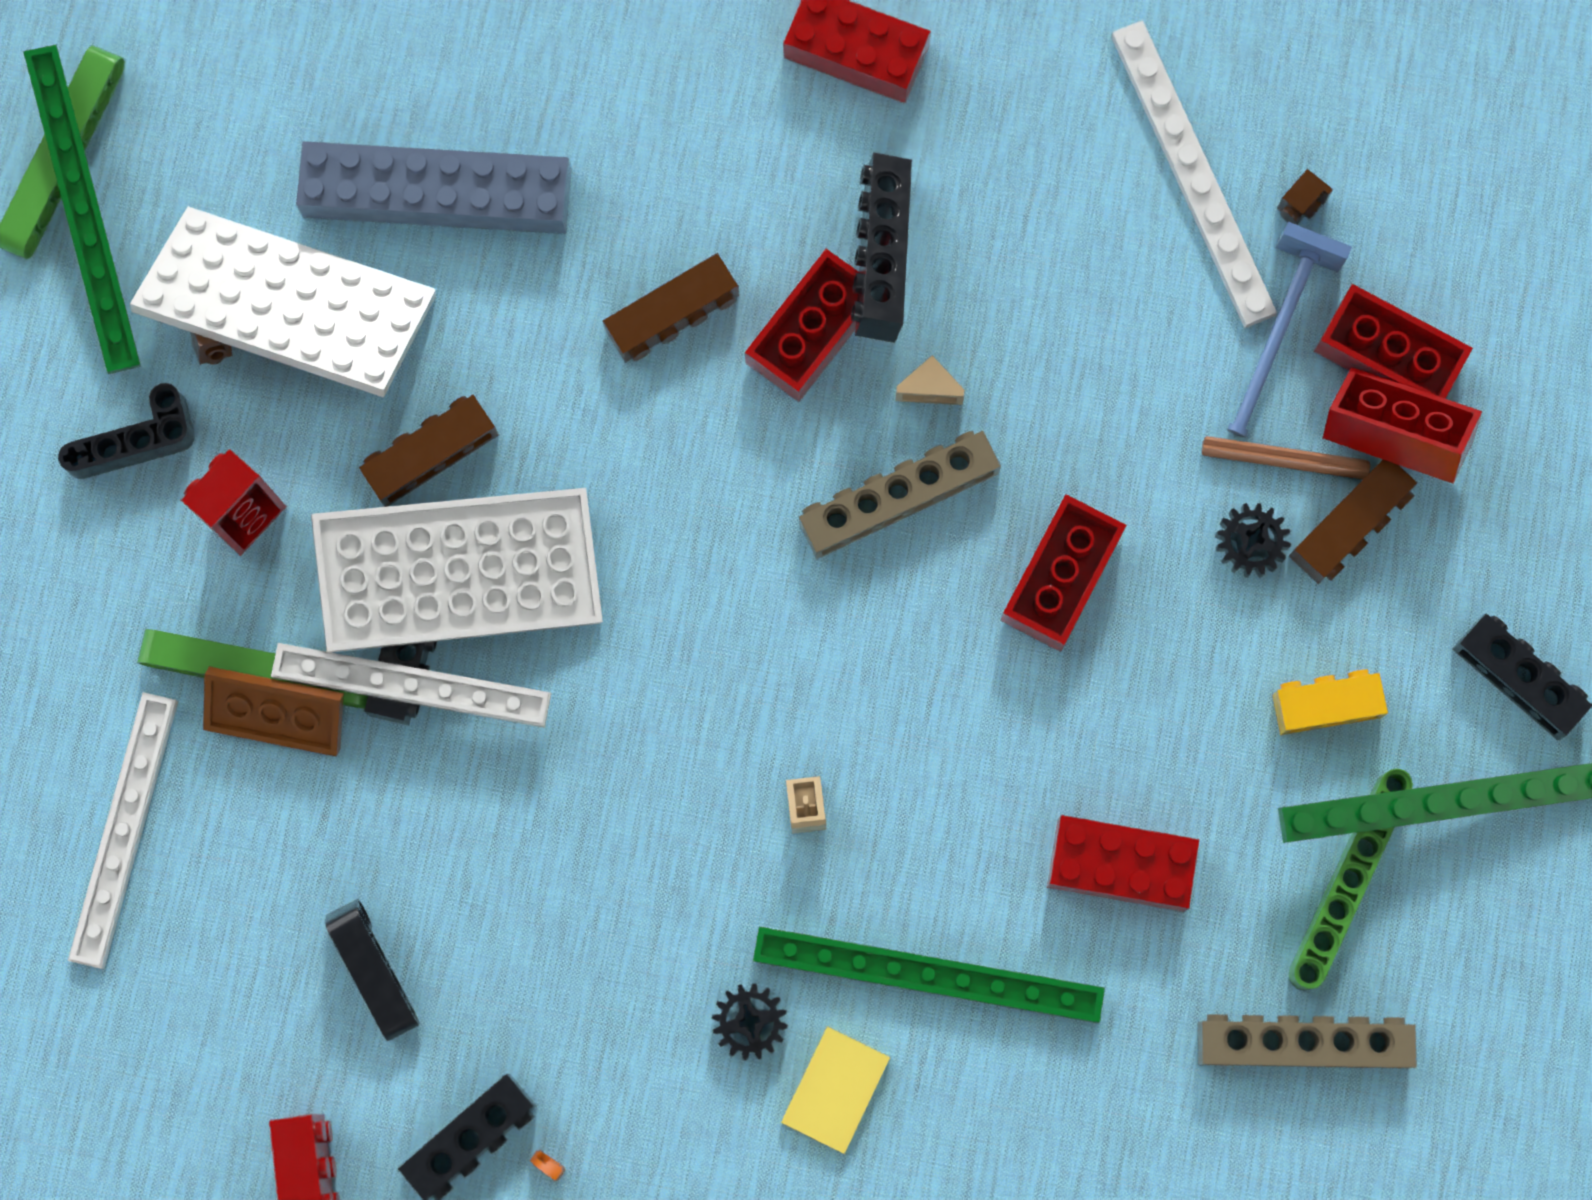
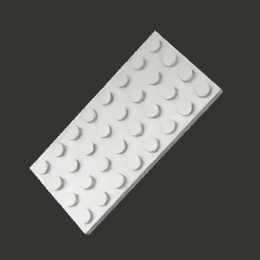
(284, 301)
(456, 569)

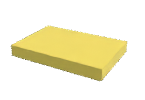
(835, 1090)

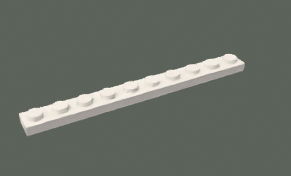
(1193, 174)

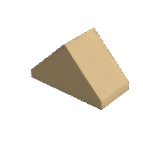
(930, 385)
(806, 804)

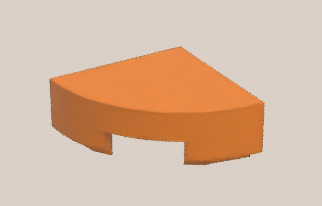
(547, 1165)

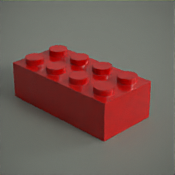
(857, 46)
(807, 327)
(1391, 344)
(1402, 425)
(233, 501)
(1063, 572)
(1123, 863)
(303, 1158)

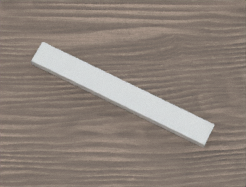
(411, 685)
(123, 831)

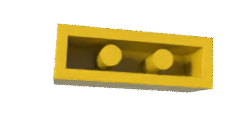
(1329, 702)

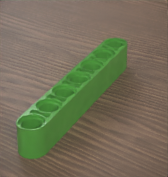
(38, 190)
(195, 655)
(1347, 897)

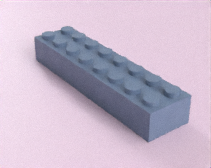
(434, 187)

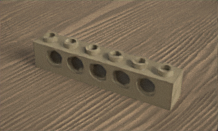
(827, 539)
(1397, 1052)

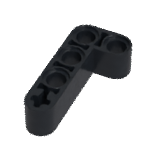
(127, 437)
(370, 969)

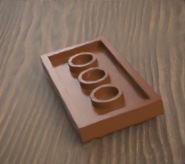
(272, 711)

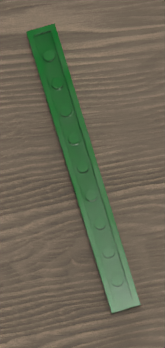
(82, 209)
(1435, 803)
(929, 974)

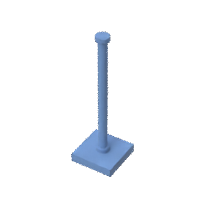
(1312, 250)

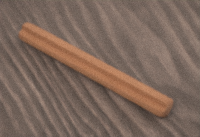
(1285, 457)

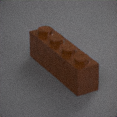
(672, 308)
(428, 450)
(1352, 521)

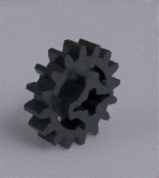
(1264, 545)
(733, 1026)

